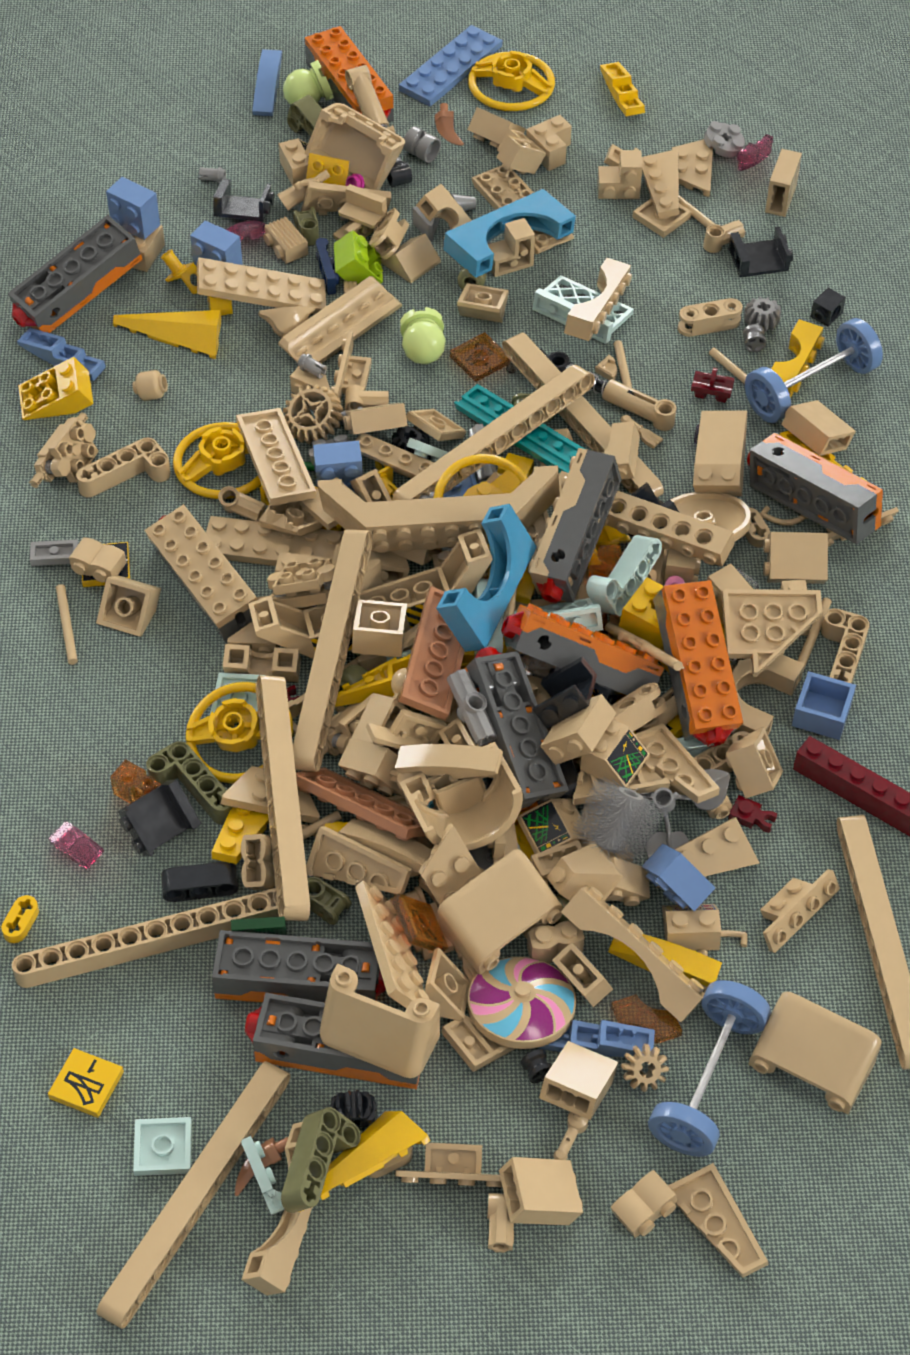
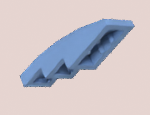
(267, 82)
(55, 351)
(605, 1039)

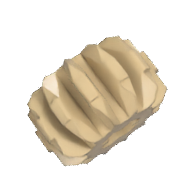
(654, 1070)

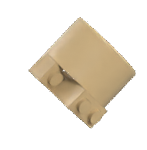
(465, 803)

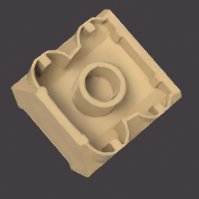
(289, 519)

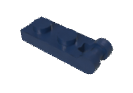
(326, 266)

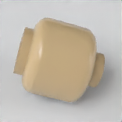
(150, 385)

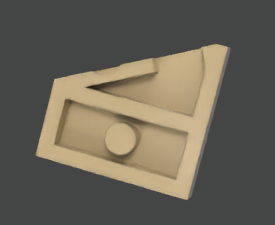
(472, 1044)

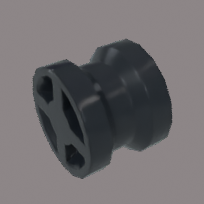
(536, 1065)

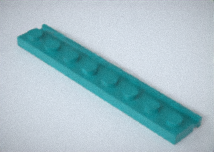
(541, 443)

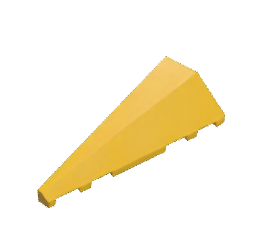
(189, 329)
(374, 681)
(378, 1144)

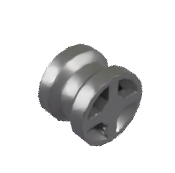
(754, 338)

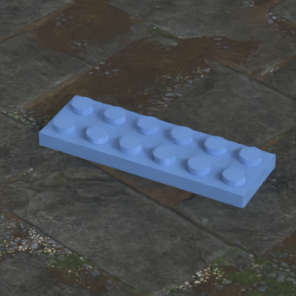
(449, 65)

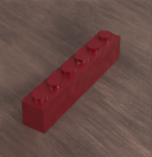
(854, 783)

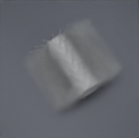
(618, 820)

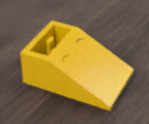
(56, 391)

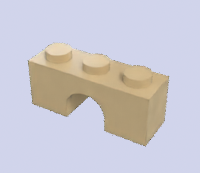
(440, 204)
(280, 663)

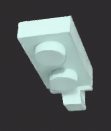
(263, 1176)

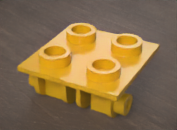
(335, 167)

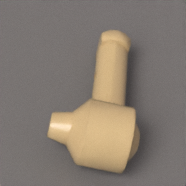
(576, 1125)

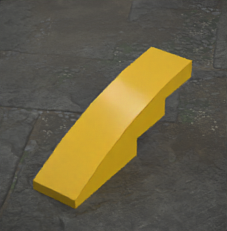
(622, 89)
(694, 963)

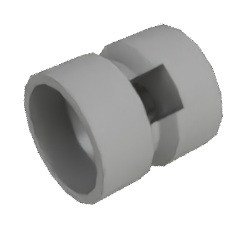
(422, 144)

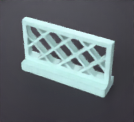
(558, 307)
(580, 611)

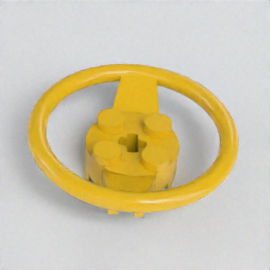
(513, 72)
(219, 451)
(503, 484)
(218, 725)

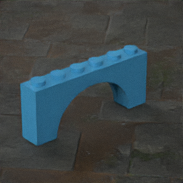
(469, 241)
(511, 550)

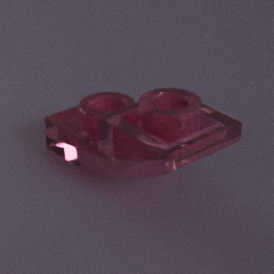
(754, 153)
(249, 228)
(76, 845)

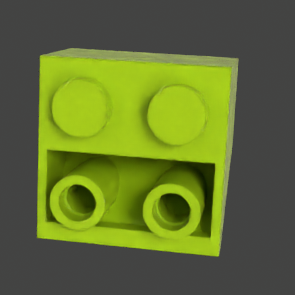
(357, 259)

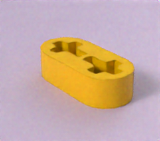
(16, 917)

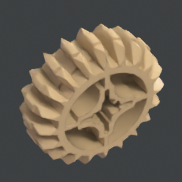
(326, 410)

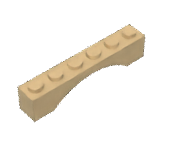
(587, 317)
(675, 990)
(273, 1262)

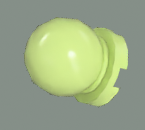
(307, 82)
(423, 335)

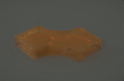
(636, 1013)

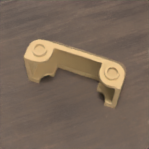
(356, 138)
(497, 909)
(377, 1031)
(817, 1049)

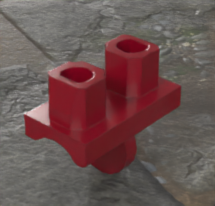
(712, 384)

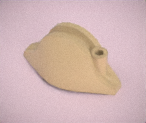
(286, 318)

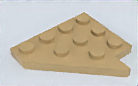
(766, 622)

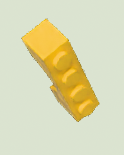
(804, 343)

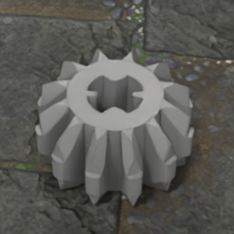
(763, 313)

